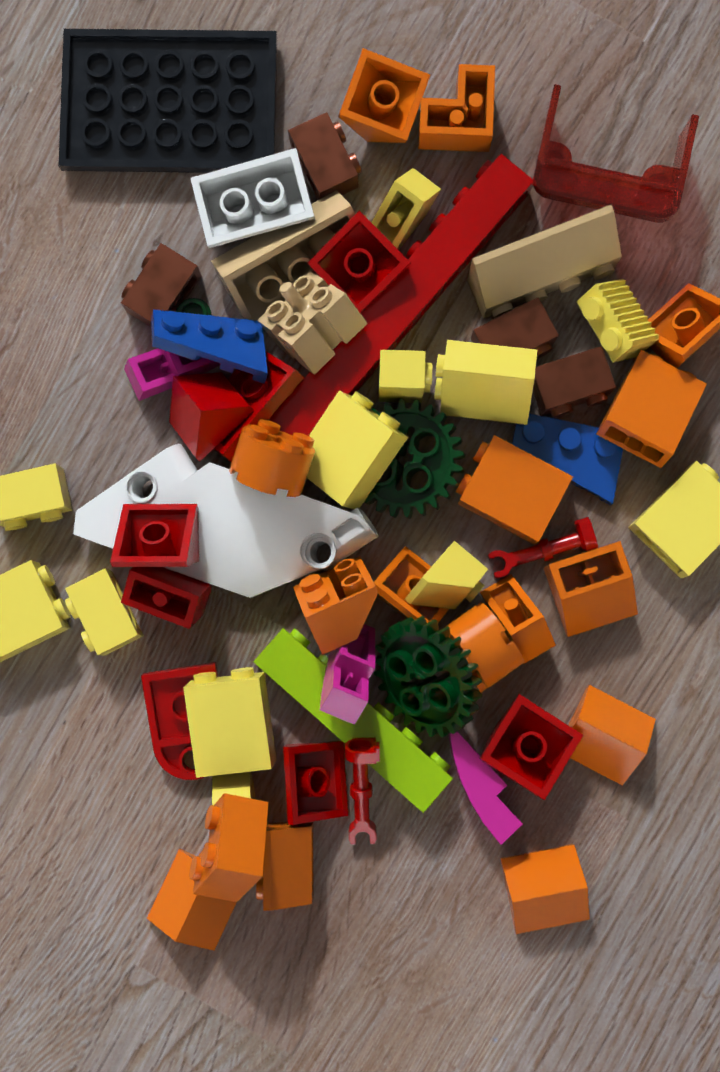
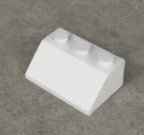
(252, 198)

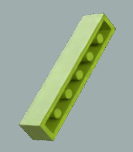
(401, 759)

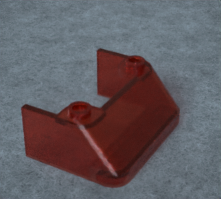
(649, 197)

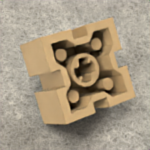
(311, 320)

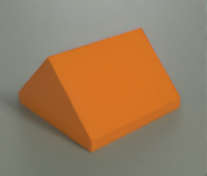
(383, 98)
(685, 324)
(399, 580)
(613, 733)
(546, 888)
(188, 916)

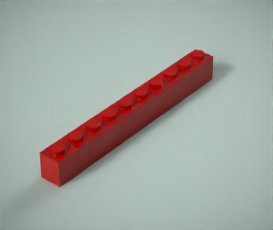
(405, 301)

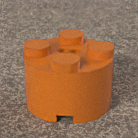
(272, 458)
(488, 645)

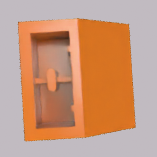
(592, 588)
(337, 603)
(287, 867)

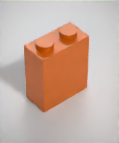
(651, 409)
(513, 489)

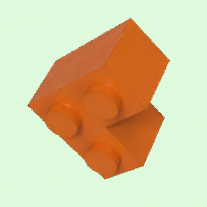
(462, 121)
(235, 849)

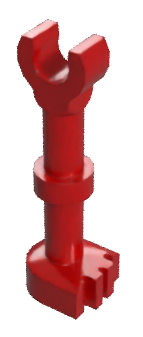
(546, 549)
(361, 753)

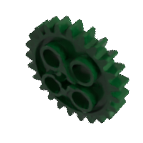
(438, 463)
(432, 702)

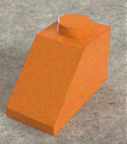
(519, 617)

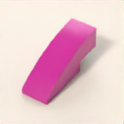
(154, 371)
(347, 677)
(481, 788)

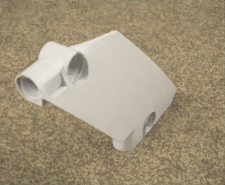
(245, 535)

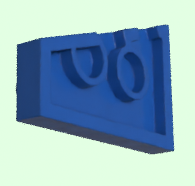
(220, 339)
(574, 450)

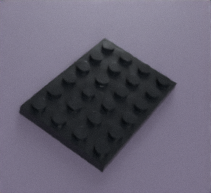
(166, 99)

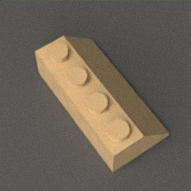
(268, 260)
(546, 263)

